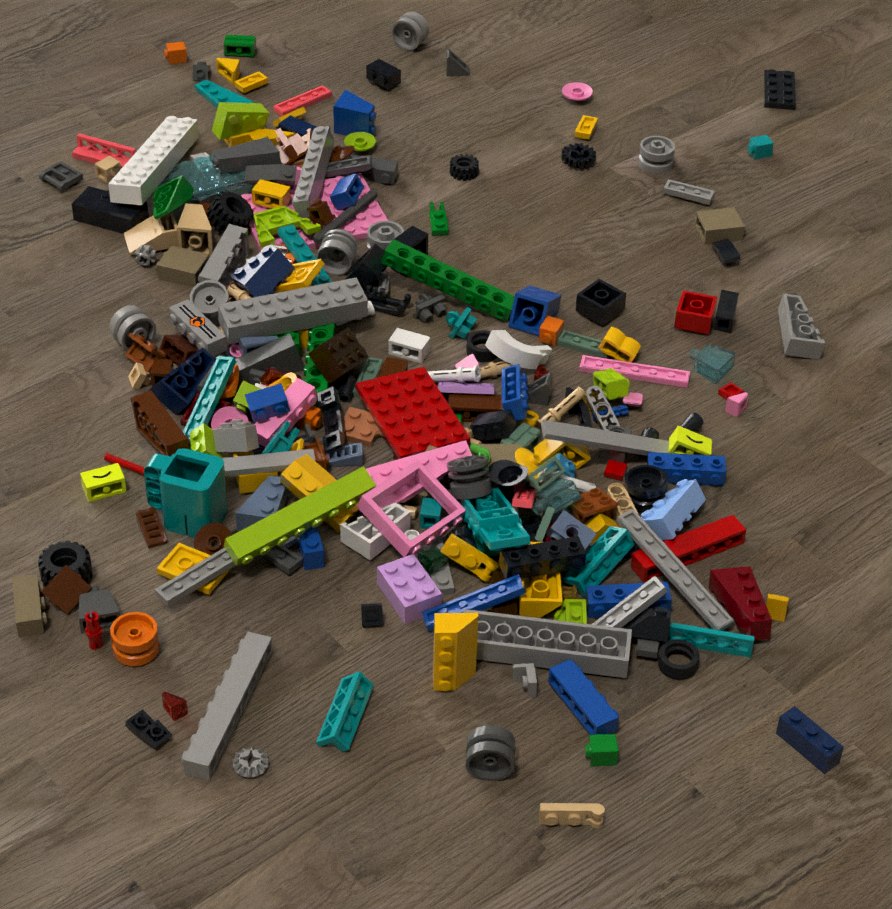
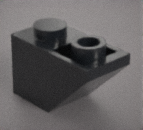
(726, 311)

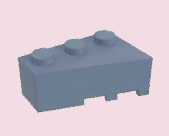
(266, 500)

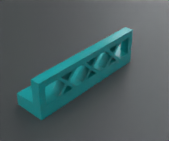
(602, 560)
(713, 639)
(345, 711)

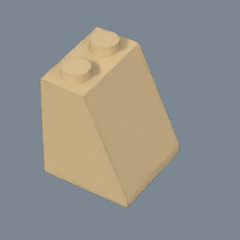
(195, 230)

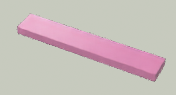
(637, 371)

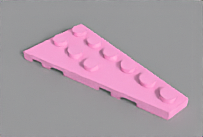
(433, 460)

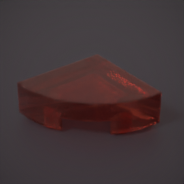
(541, 371)

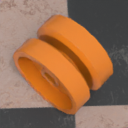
(134, 638)

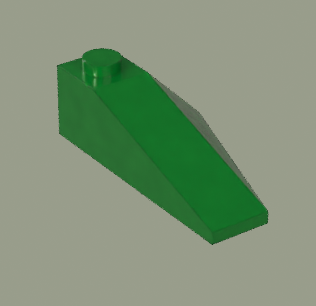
(171, 196)

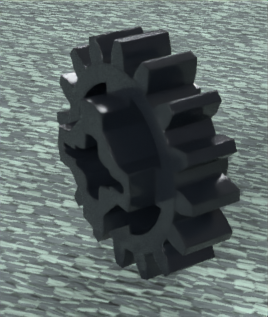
(578, 155)

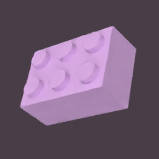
(408, 588)

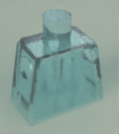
(712, 362)
(556, 495)

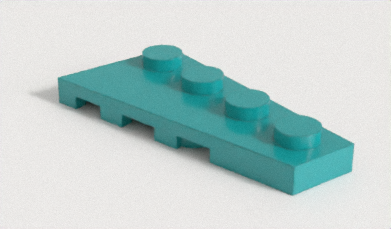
(216, 93)

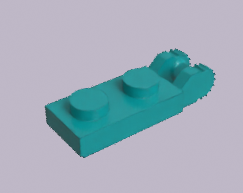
(279, 442)

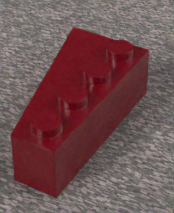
(743, 600)

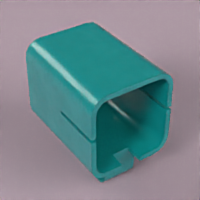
(187, 487)

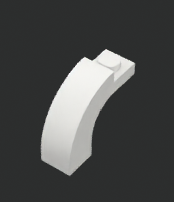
(515, 352)

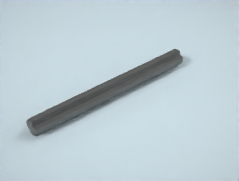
(346, 215)

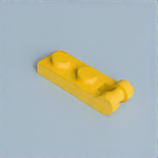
(469, 557)

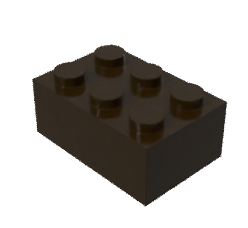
(338, 355)

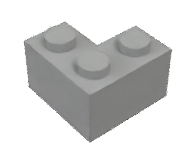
(236, 437)

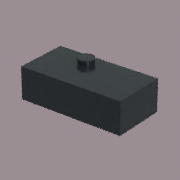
(95, 209)

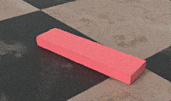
(303, 100)
(524, 499)

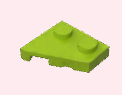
(572, 611)

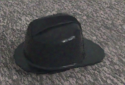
(508, 475)

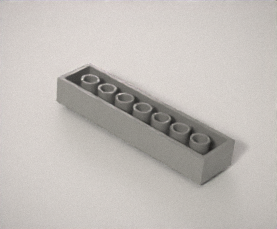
(293, 310)
(551, 642)

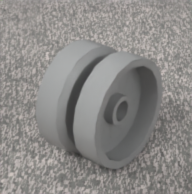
(410, 31)
(656, 154)
(383, 233)
(207, 296)
(131, 320)

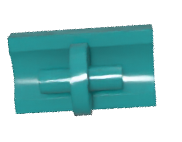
(454, 319)

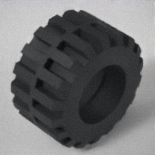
(229, 209)
(63, 554)

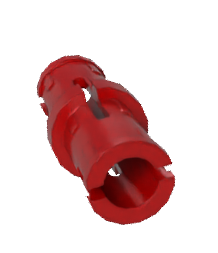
(93, 630)

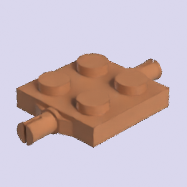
(361, 427)

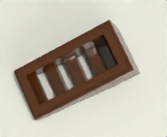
(151, 516)

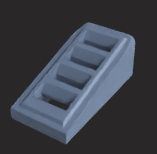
(248, 344)
(350, 455)

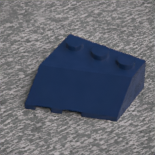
(263, 272)

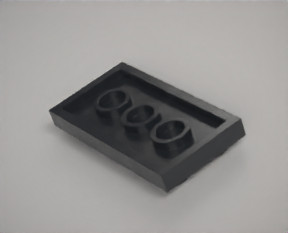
(779, 89)

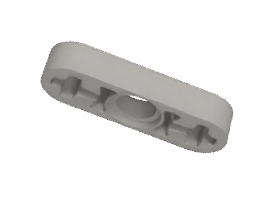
(601, 397)

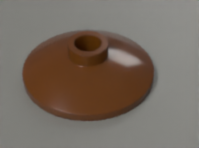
(341, 153)
(208, 535)

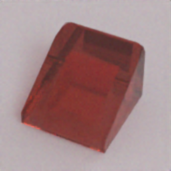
(174, 706)

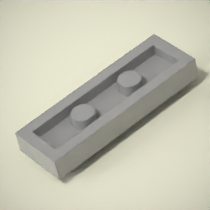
(688, 192)

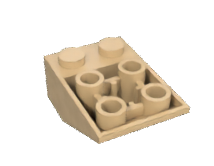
(157, 233)

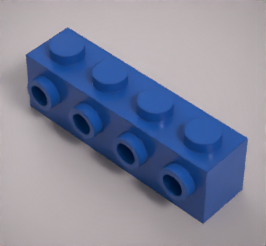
(515, 391)
(703, 468)
(604, 597)
(583, 698)

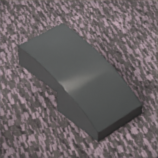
(647, 648)

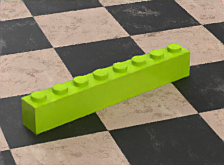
(298, 517)

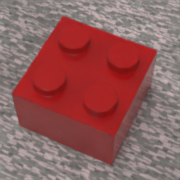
(695, 312)

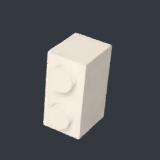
(409, 345)

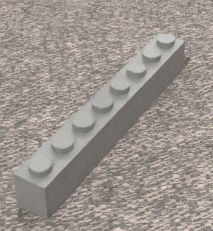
(313, 170)
(227, 706)

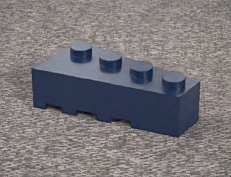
(181, 384)

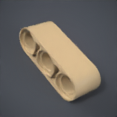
(620, 495)

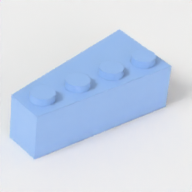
(674, 509)

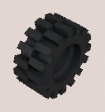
(464, 167)

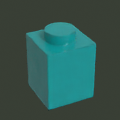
(760, 147)
(430, 513)

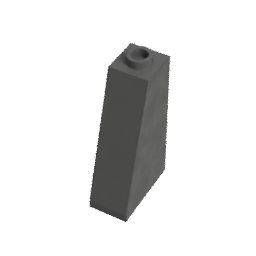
(250, 153)
(279, 354)

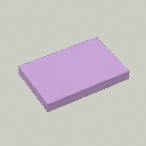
(473, 388)

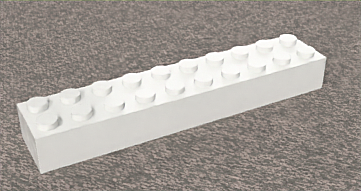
(153, 161)

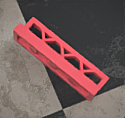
(94, 154)

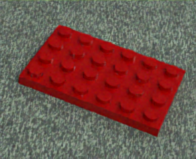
(411, 412)

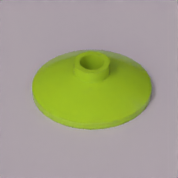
(360, 140)

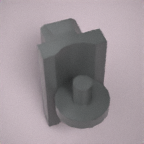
(427, 305)

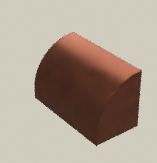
(178, 348)

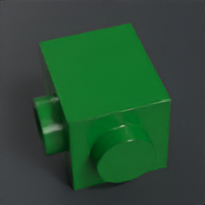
(602, 750)

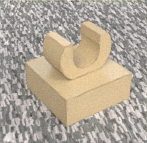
(139, 376)

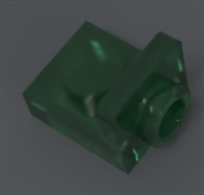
(432, 560)

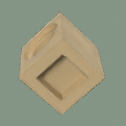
(107, 169)

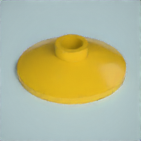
(528, 459)

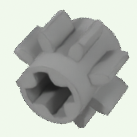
(145, 255)

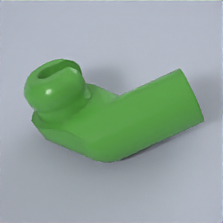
(478, 450)

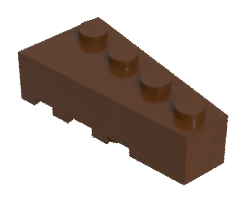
(157, 425)

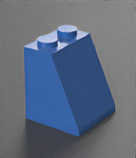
(353, 115)
(532, 307)

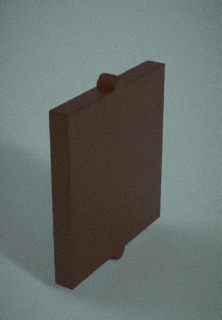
(66, 589)

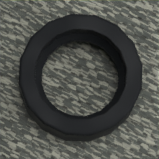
(480, 354)
(673, 670)

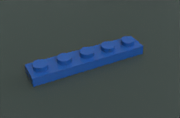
(479, 599)

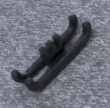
(379, 299)

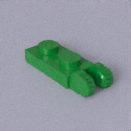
(438, 220)

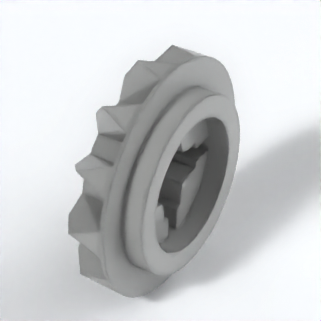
(258, 766)

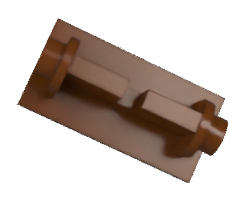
(320, 456)

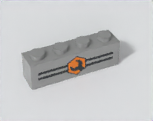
(197, 328)

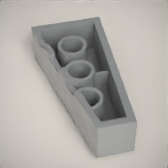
(227, 256)
(797, 329)

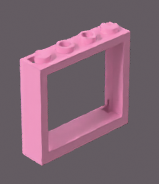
(389, 529)

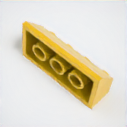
(307, 476)
(541, 595)
(454, 649)

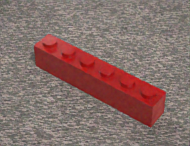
(694, 545)

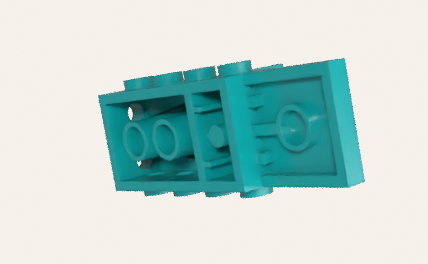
(494, 523)

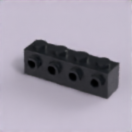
(543, 558)

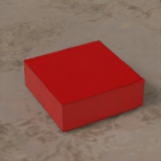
(729, 390)
(615, 470)

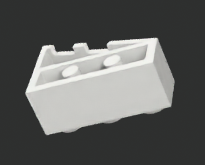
(366, 538)

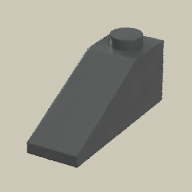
(381, 171)
(273, 173)

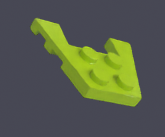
(269, 221)

